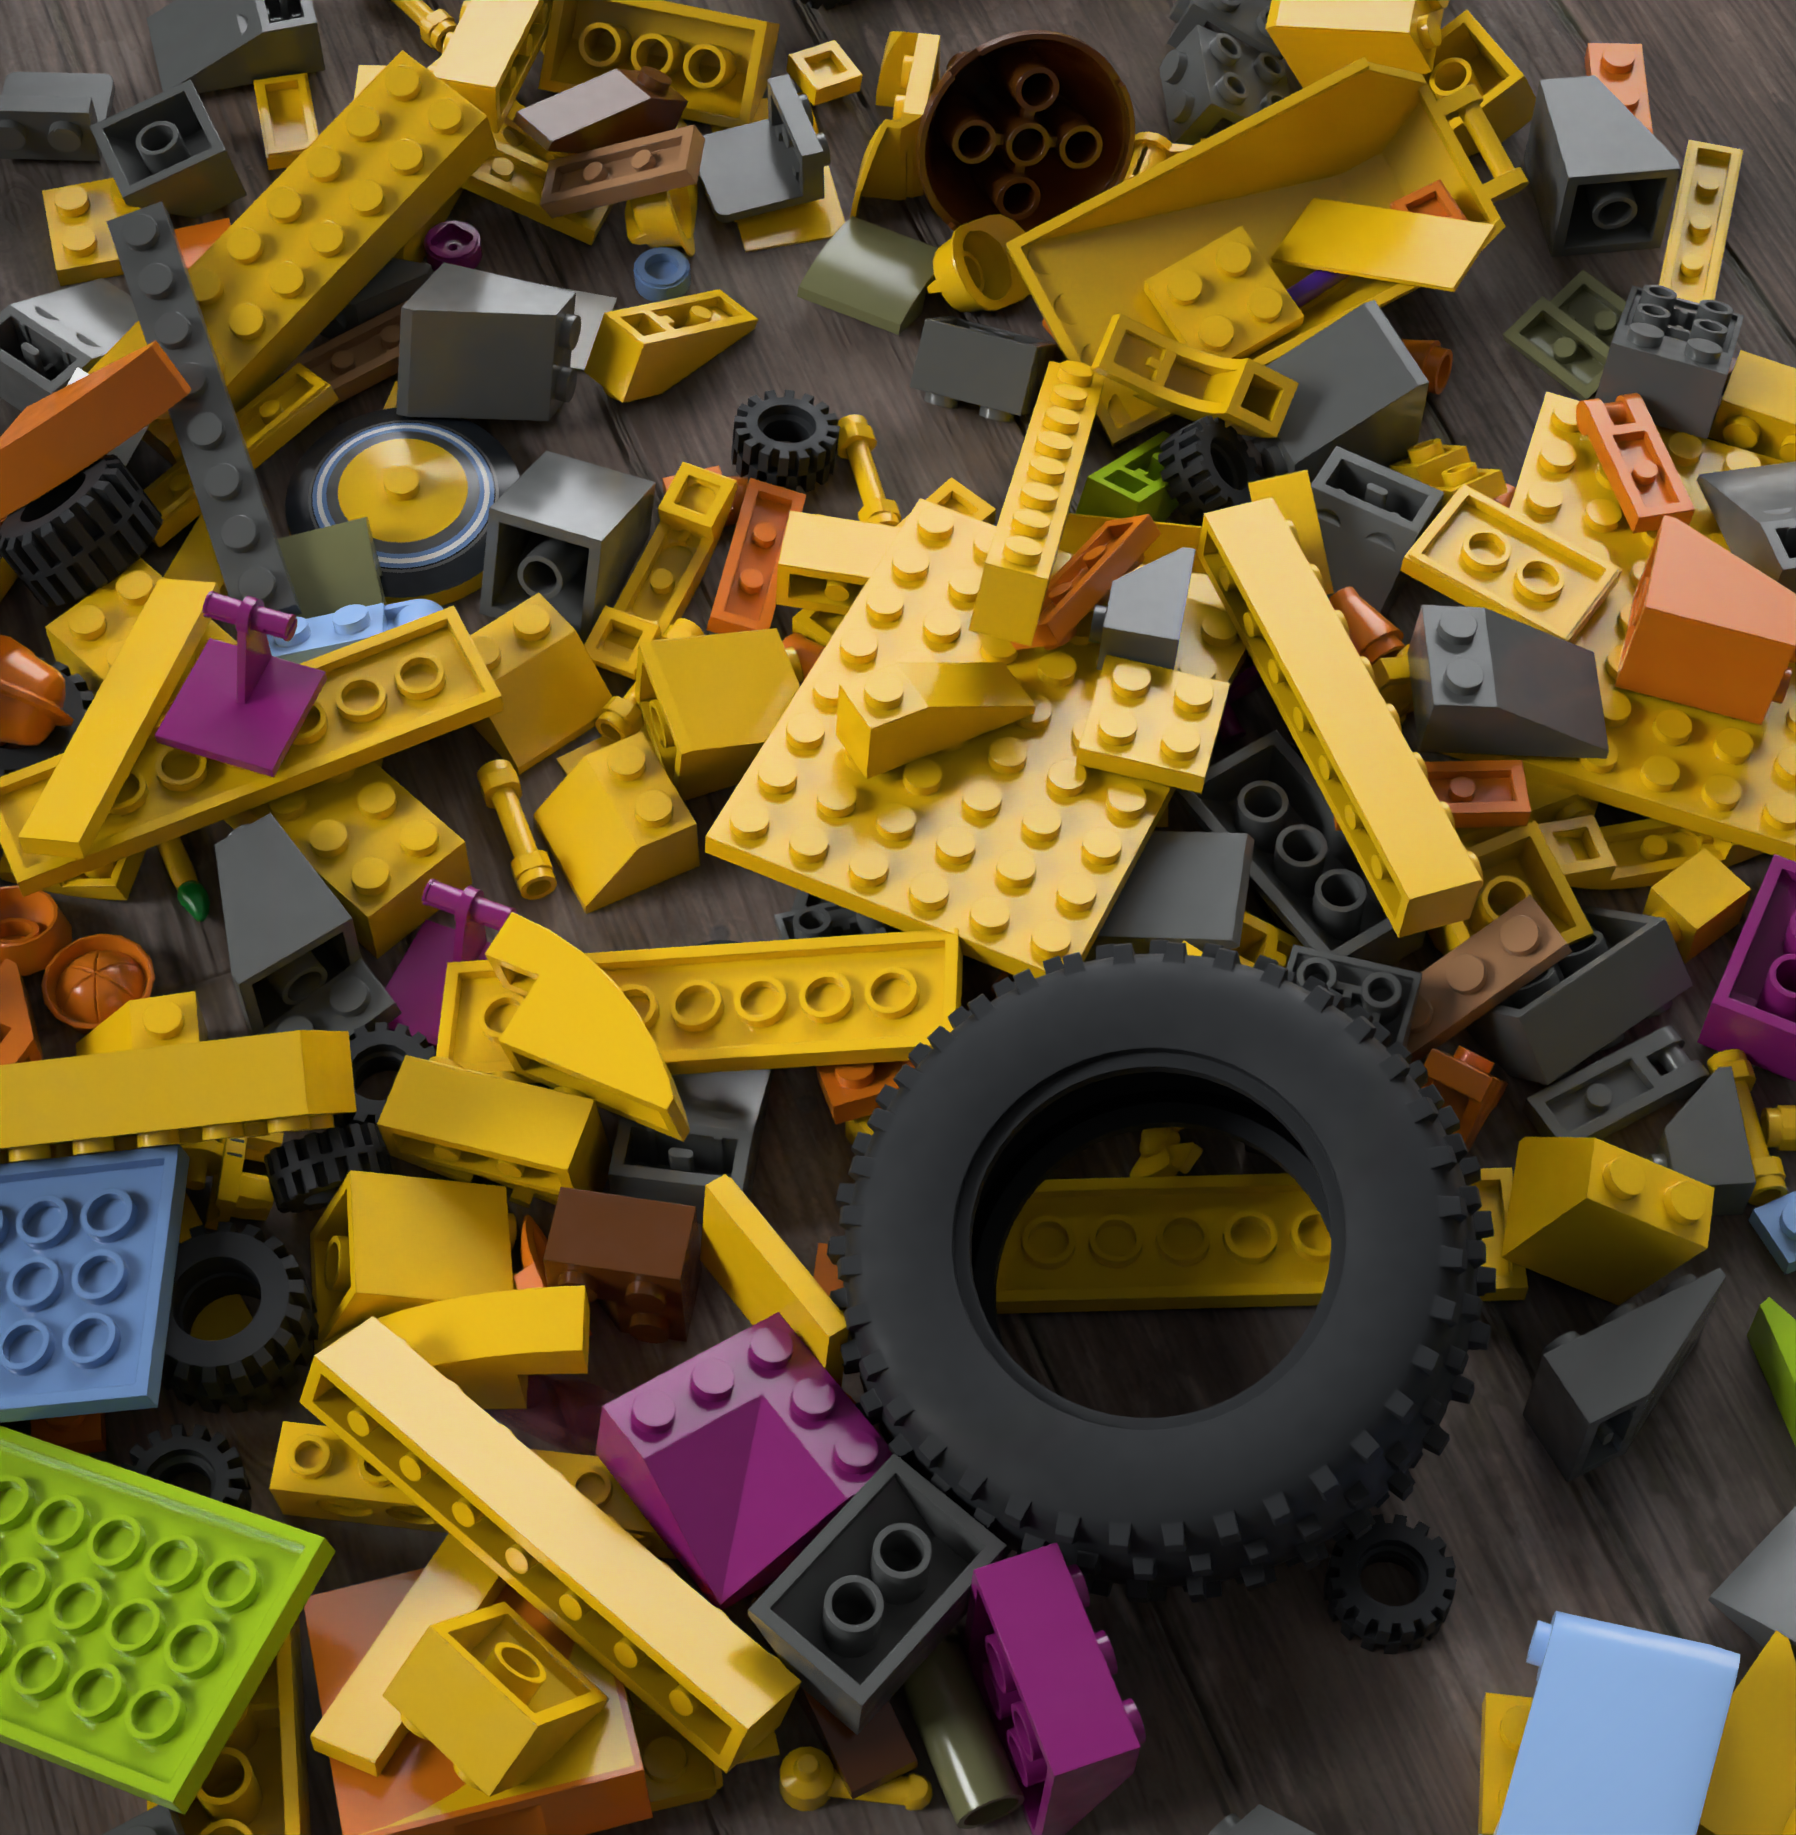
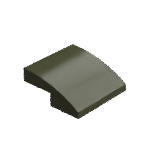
(871, 275)
(1570, 333)
(333, 567)

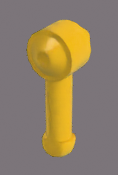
(810, 1780)

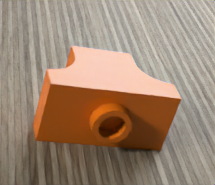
(1466, 1086)

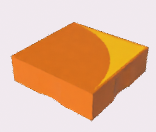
(580, 1791)

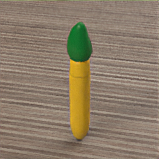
(180, 869)

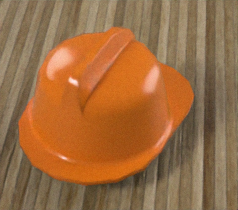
(29, 696)

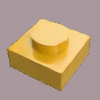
(824, 72)

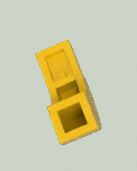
(1194, 381)

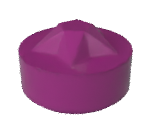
(454, 244)

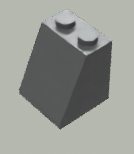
(1596, 171)
(486, 347)
(1352, 393)
(568, 536)
(280, 922)

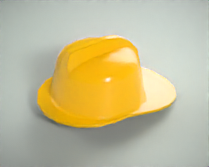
(664, 219)
(976, 268)

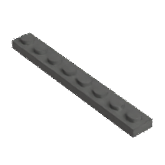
(205, 417)

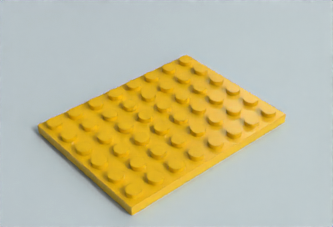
(1663, 755)
(984, 832)

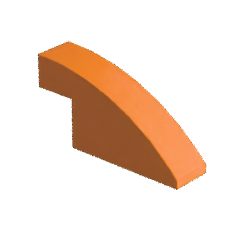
(84, 423)

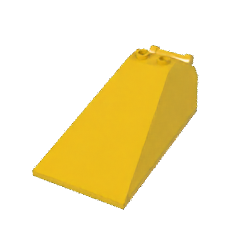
(1345, 138)

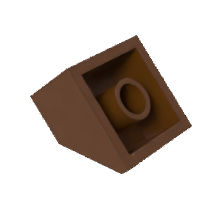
(631, 1257)

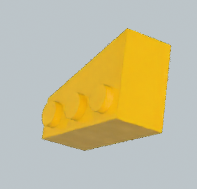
(495, 1129)

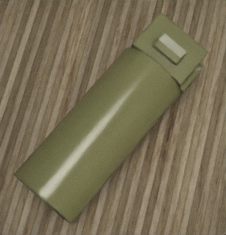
(961, 1737)

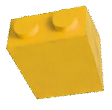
(1331, 34)
(713, 703)
(1602, 1216)
(406, 1245)

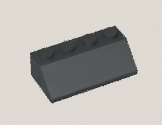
(1297, 856)

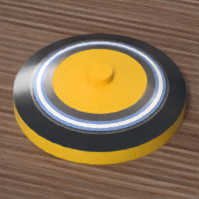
(420, 487)

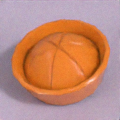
(41, 924)
(95, 979)

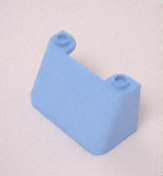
(1617, 1731)

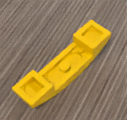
(668, 570)
(1629, 852)

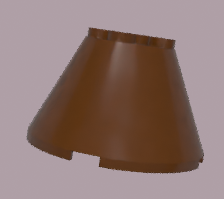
(1024, 130)

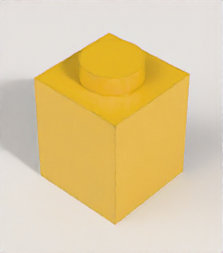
(1698, 902)

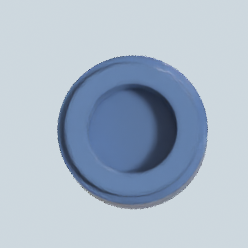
(662, 274)

